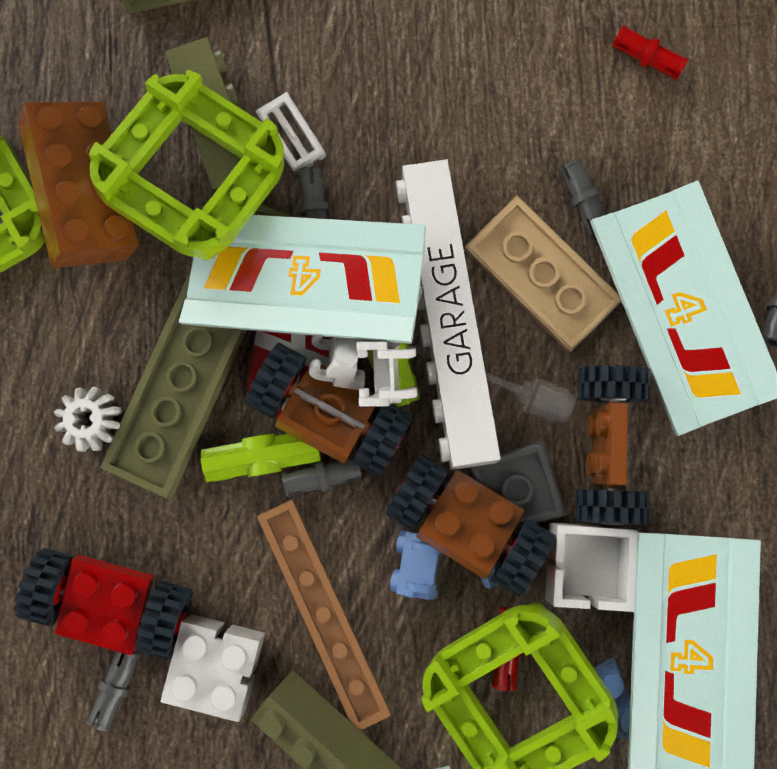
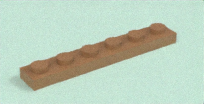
(324, 615)

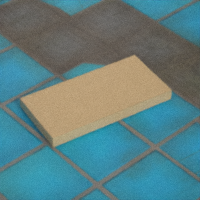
(543, 274)

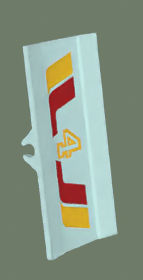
(312, 279)
(687, 308)
(694, 652)

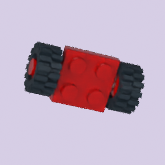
(102, 603)

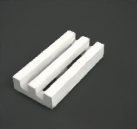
(306, 159)

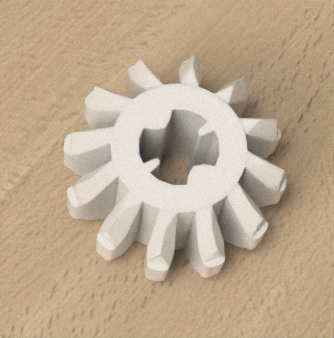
(75, 420)

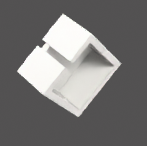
(592, 563)
(209, 670)

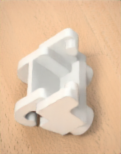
(341, 364)
(385, 373)

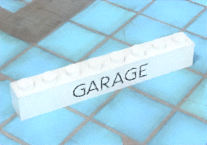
(450, 320)

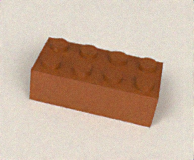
(72, 215)

